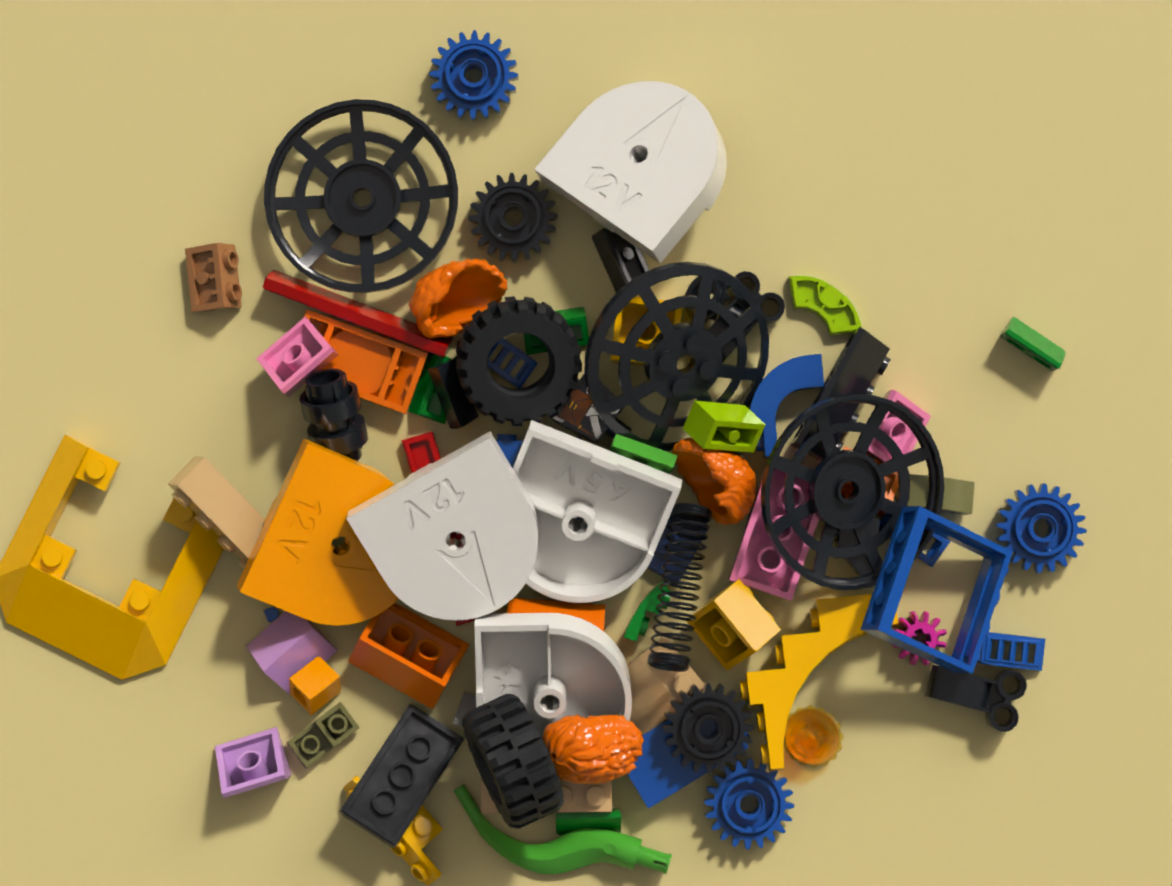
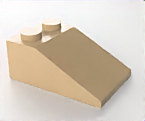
(655, 688)

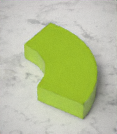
(825, 302)

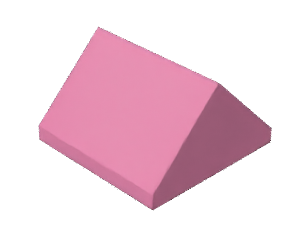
(296, 356)
(897, 429)

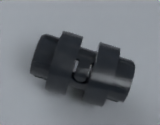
(333, 410)

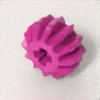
(923, 627)

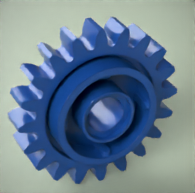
(473, 55)
(1061, 527)
(752, 824)

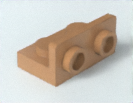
(213, 277)

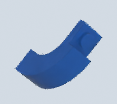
(790, 376)

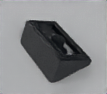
(619, 258)
(451, 394)

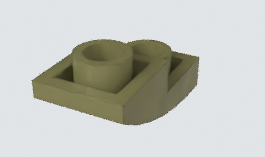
(956, 499)
(322, 735)

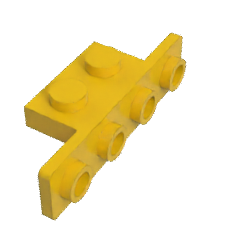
(417, 835)

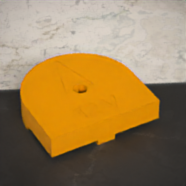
(294, 554)

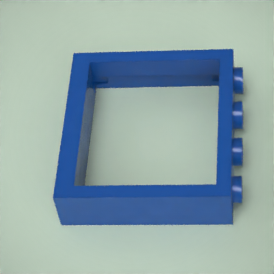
(895, 573)

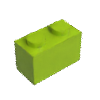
(724, 426)

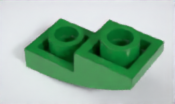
(638, 622)

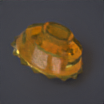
(812, 736)

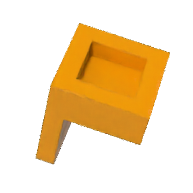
(314, 685)

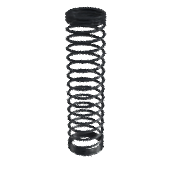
(700, 516)

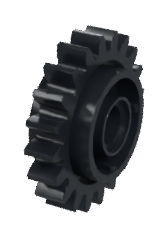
(510, 197)
(719, 745)

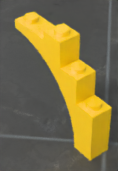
(837, 623)

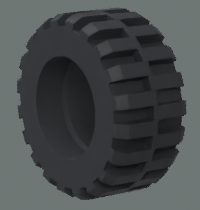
(527, 402)
(513, 761)

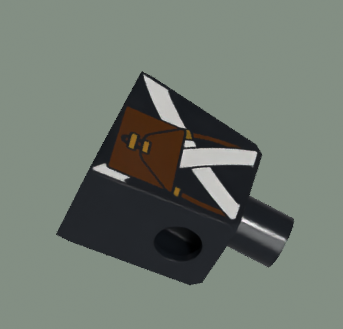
(581, 416)

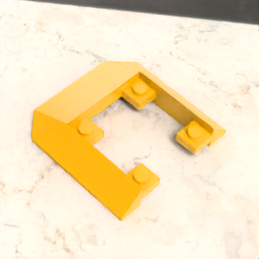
(108, 636)

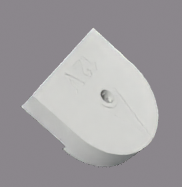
(640, 163)
(464, 493)
(621, 508)
(550, 656)

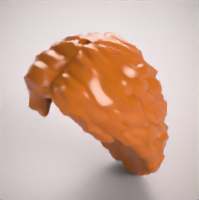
(453, 293)
(718, 479)
(593, 747)

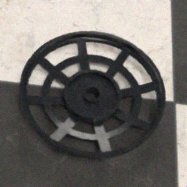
(356, 176)
(670, 345)
(867, 483)

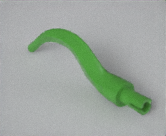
(568, 851)

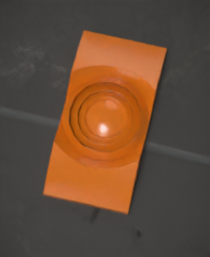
(378, 366)

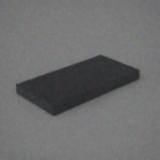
(401, 776)

